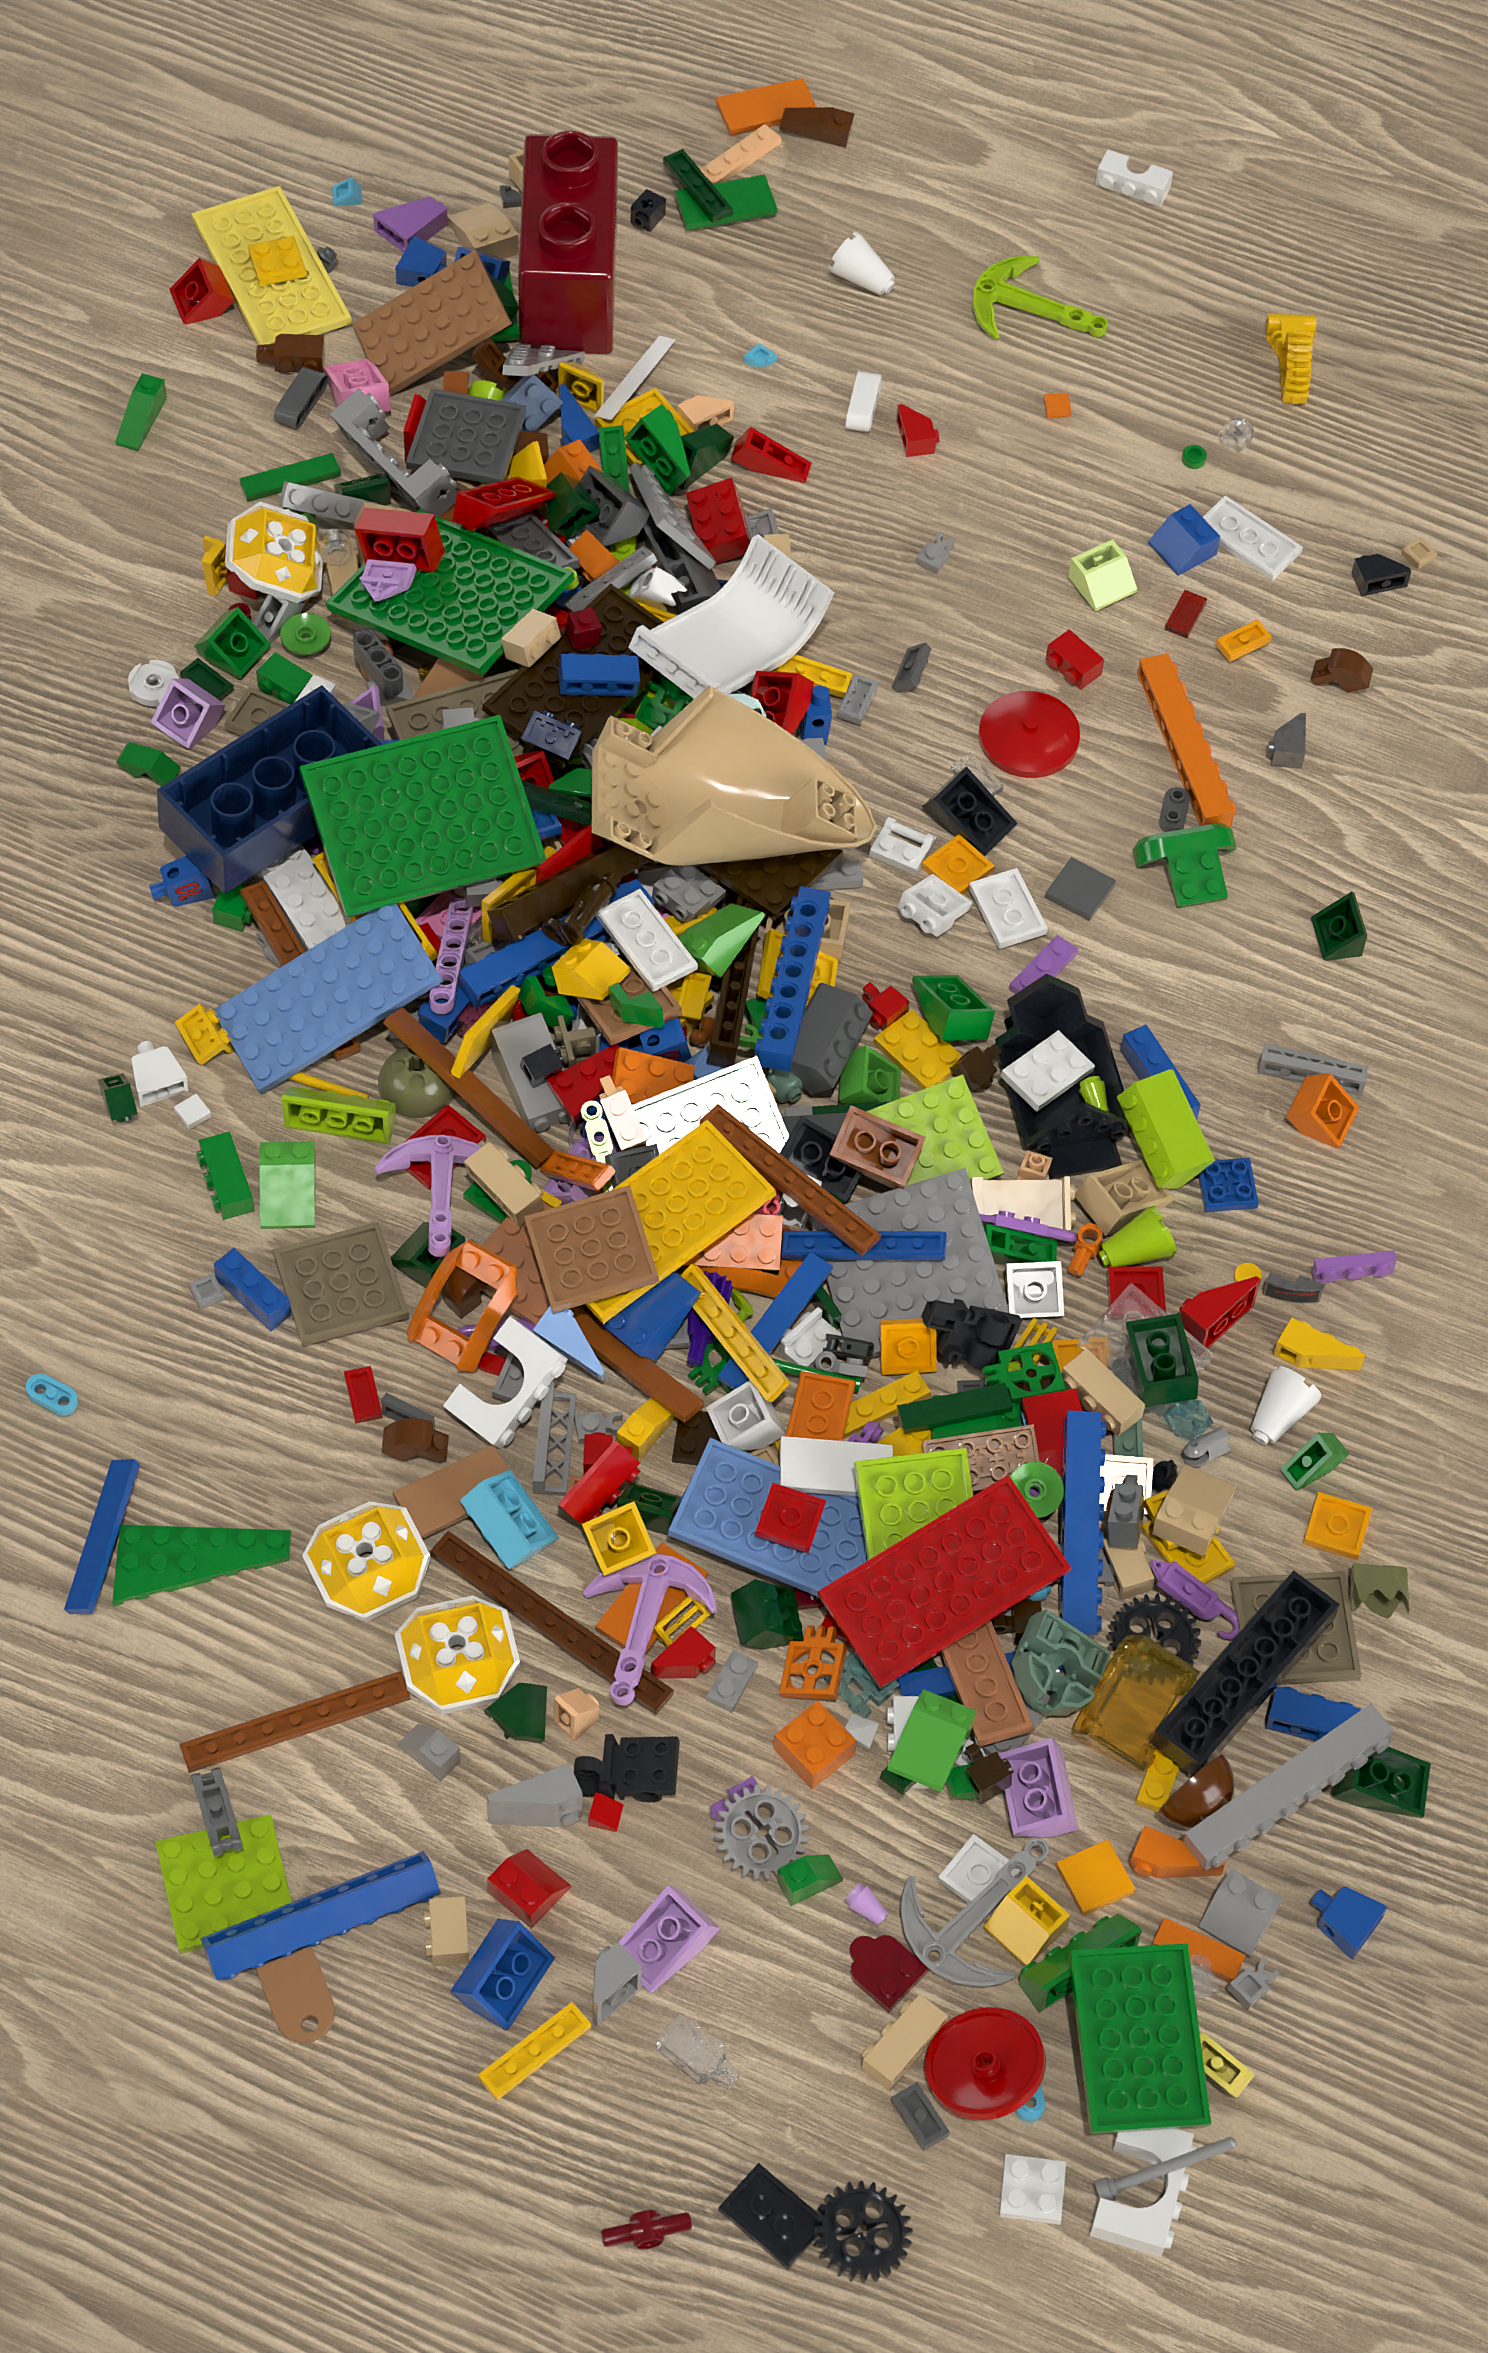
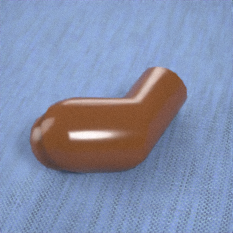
(703, 1036)

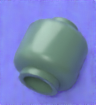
(787, 1085)

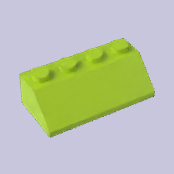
(338, 1114)
(1166, 1129)

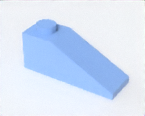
(565, 1336)

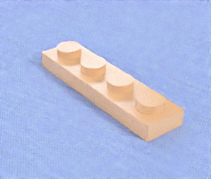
(741, 155)

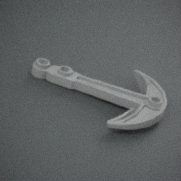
(958, 1930)

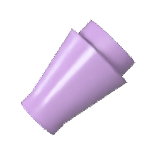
(866, 1904)

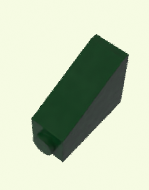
(705, 450)
(571, 507)

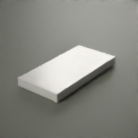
(1252, 538)
(646, 940)
(825, 1464)

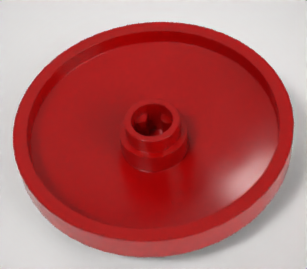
(1029, 734)
(985, 2063)

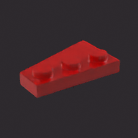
(582, 1081)

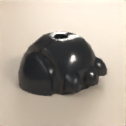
(1164, 1475)

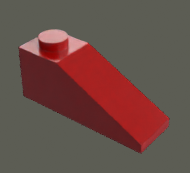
(769, 457)

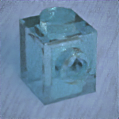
(1188, 1419)

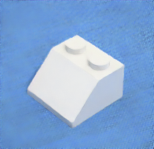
(745, 1419)

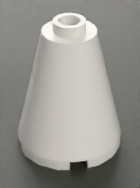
(861, 265)
(1282, 1405)

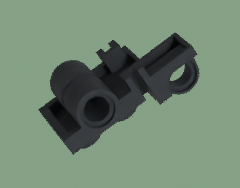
(971, 1333)
(634, 1768)

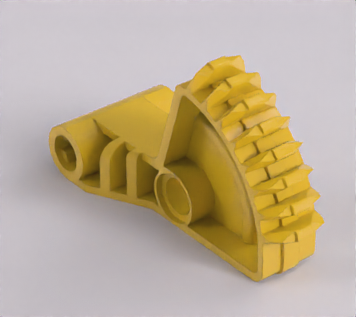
(1292, 341)

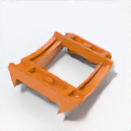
(759, 1281)
(446, 1340)

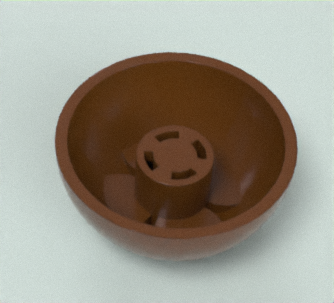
(1201, 1794)

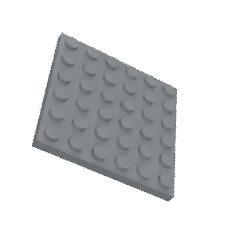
(901, 1288)

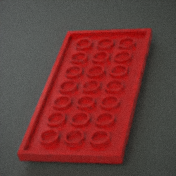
(944, 1581)

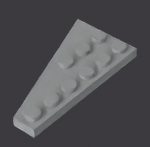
(667, 515)

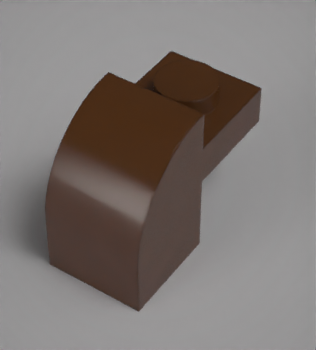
(1343, 666)
(462, 1292)
(414, 1437)

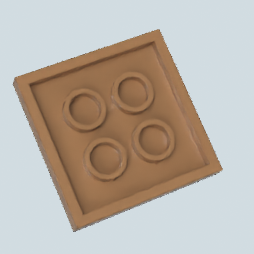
(609, 1021)

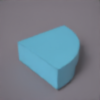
(760, 357)

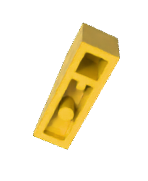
(644, 1428)

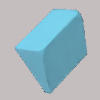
(347, 193)

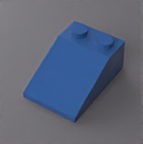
(654, 1316)

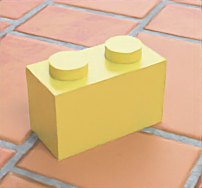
(1224, 2067)

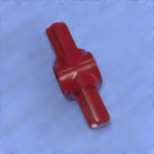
(646, 2229)

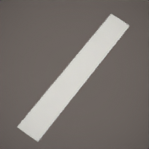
(635, 377)

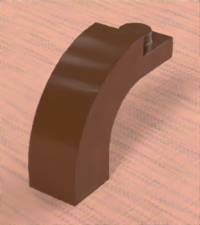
(492, 362)

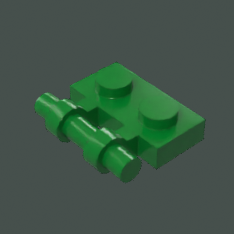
(654, 712)

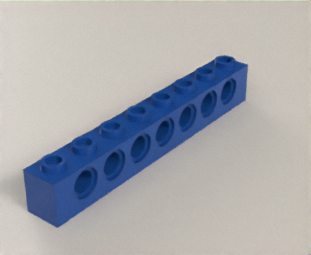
(794, 979)

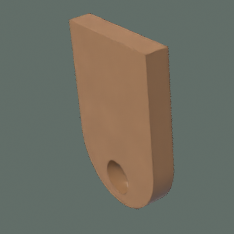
(298, 1993)

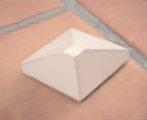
(862, 1730)

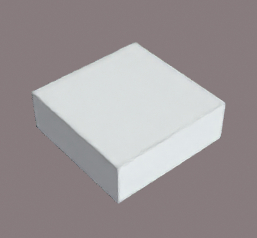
(192, 1111)

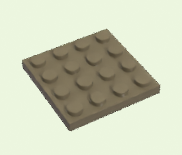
(340, 1284)
(1335, 1651)

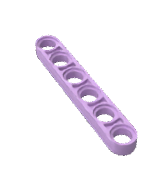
(451, 955)

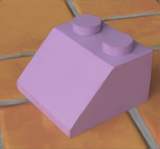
(187, 712)

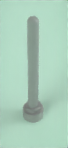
(1110, 2188)

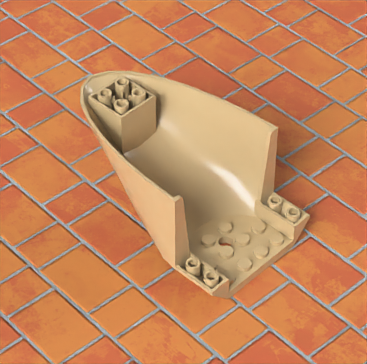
(720, 789)

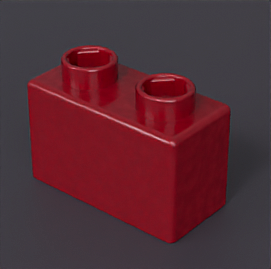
(568, 242)

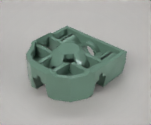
(1048, 1650)

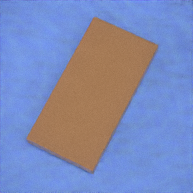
(991, 1452)
(436, 1498)

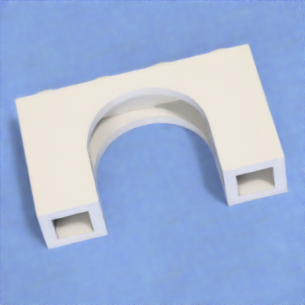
(540, 1367)
(1146, 2227)

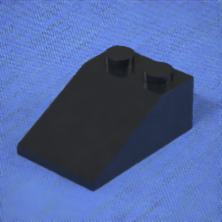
(970, 810)
(810, 1151)

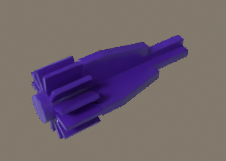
(699, 1332)

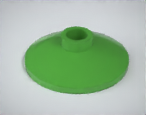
(305, 626)
(1045, 1480)

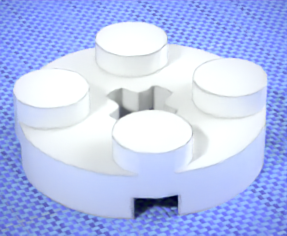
(142, 675)

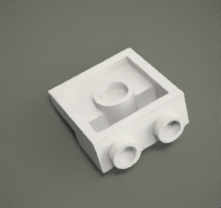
(933, 905)

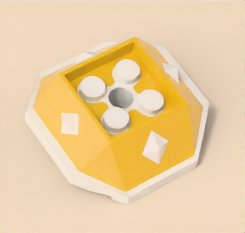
(275, 552)
(373, 1583)
(463, 1677)

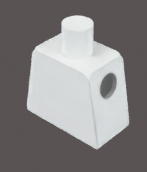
(157, 1074)

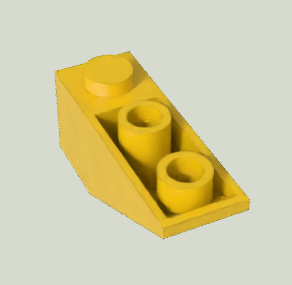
(1311, 1348)

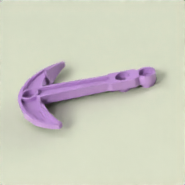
(441, 1153)
(650, 1598)

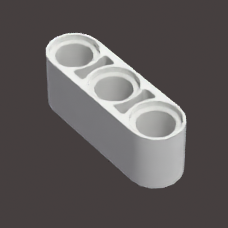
(863, 401)

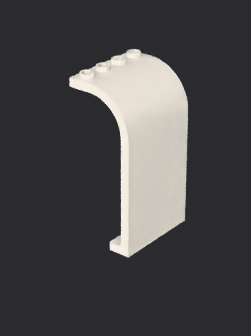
(742, 629)

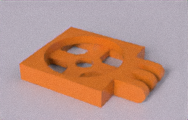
(814, 1645)

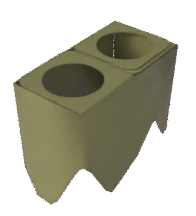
(1378, 1588)

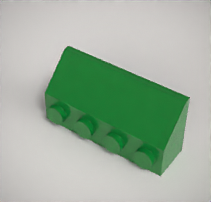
(1051, 1978)

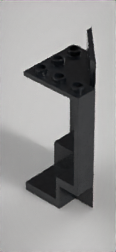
(1067, 1128)

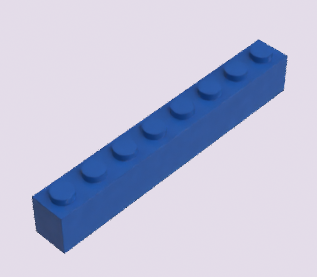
(526, 958)
(1081, 1520)
(320, 1916)

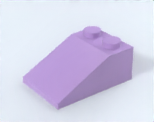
(668, 1936)

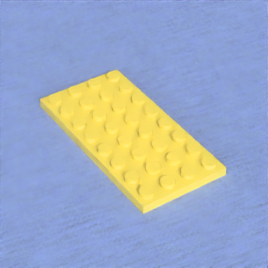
(287, 307)

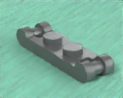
(216, 1811)

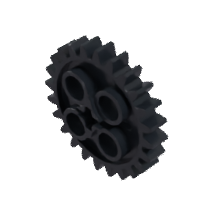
(1180, 1635)
(872, 2257)

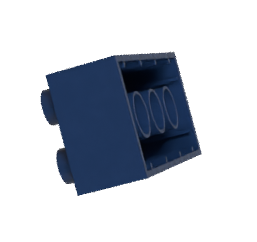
(249, 797)

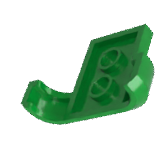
(1190, 861)

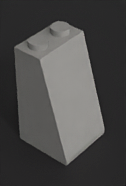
(510, 1043)

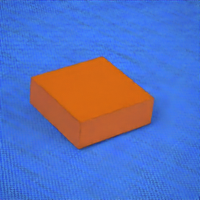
(1057, 405)

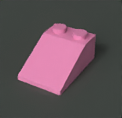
(361, 374)

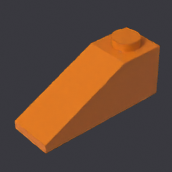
(1167, 1857)

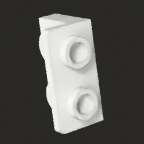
(807, 1339)

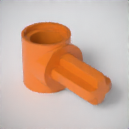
(1085, 1250)

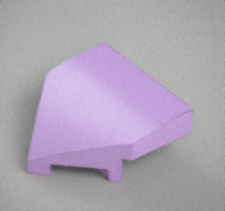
(387, 578)

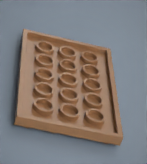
(432, 322)

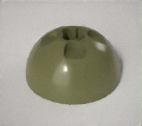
(413, 1085)

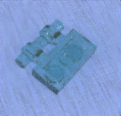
(855, 1672)

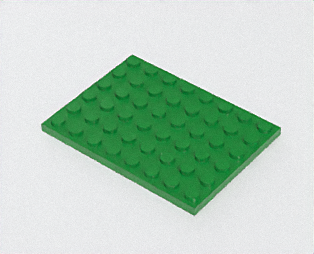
(464, 604)
(422, 815)

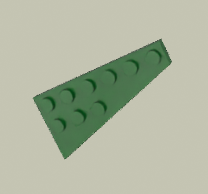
(180, 1557)

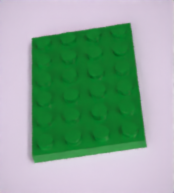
(1139, 2038)

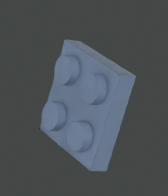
(538, 398)

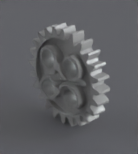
(782, 1818)

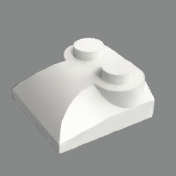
(1035, 1289)

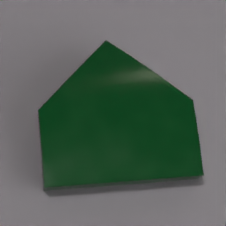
(521, 1712)

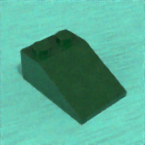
(1162, 1360)
(1387, 1783)

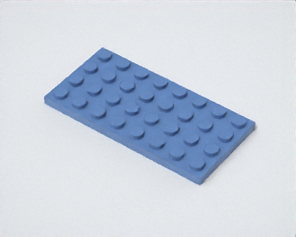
(327, 996)
(725, 1509)

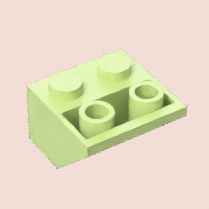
(1102, 575)

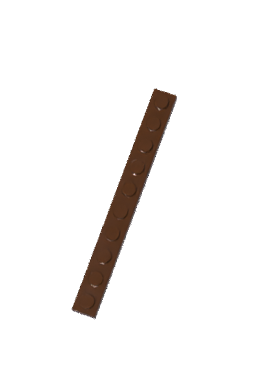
(544, 1617)

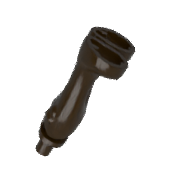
(591, 900)

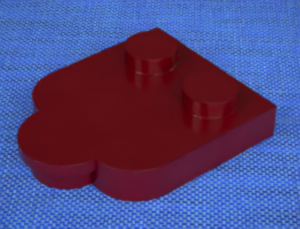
(884, 1969)

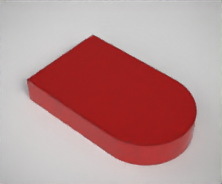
(491, 1363)

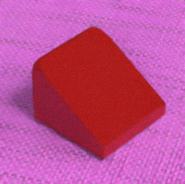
(605, 1813)

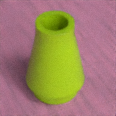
(1094, 1092)

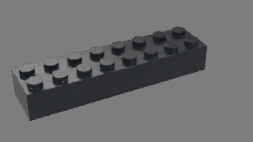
(1245, 1674)

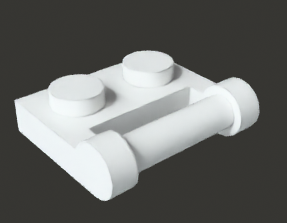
(901, 853)

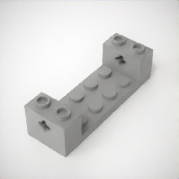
(363, 423)

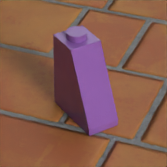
(417, 218)

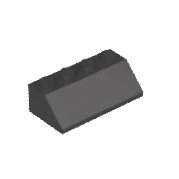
(620, 512)
(828, 1036)

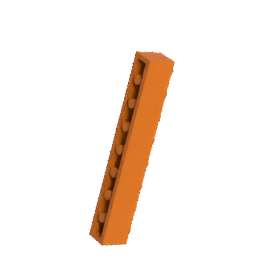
(1185, 740)

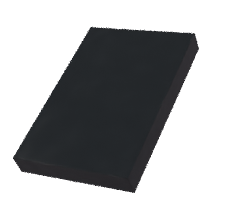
(771, 2216)

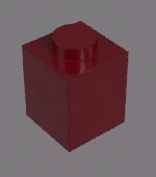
(583, 629)

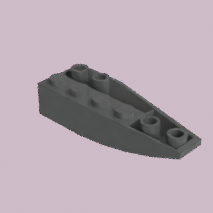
(679, 563)

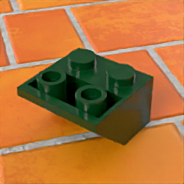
(415, 1257)
(766, 1615)

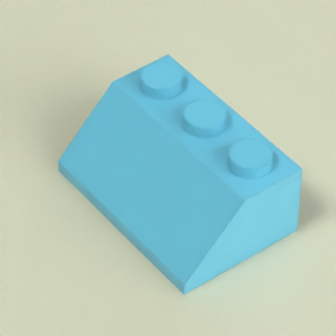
(508, 1518)

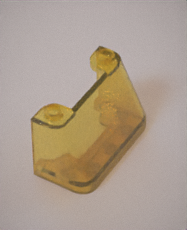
(1133, 1700)

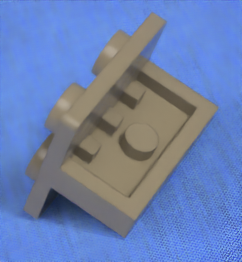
(574, 1045)

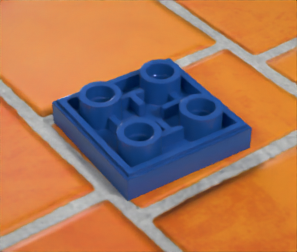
(1228, 1186)

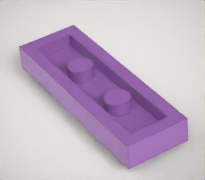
(1049, 960)
(1354, 1266)

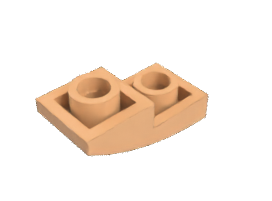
(1034, 1166)

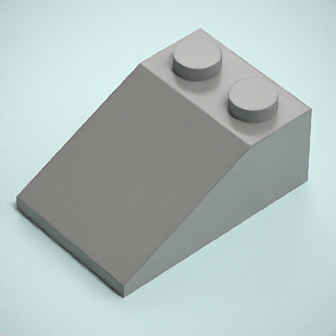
(539, 1801)

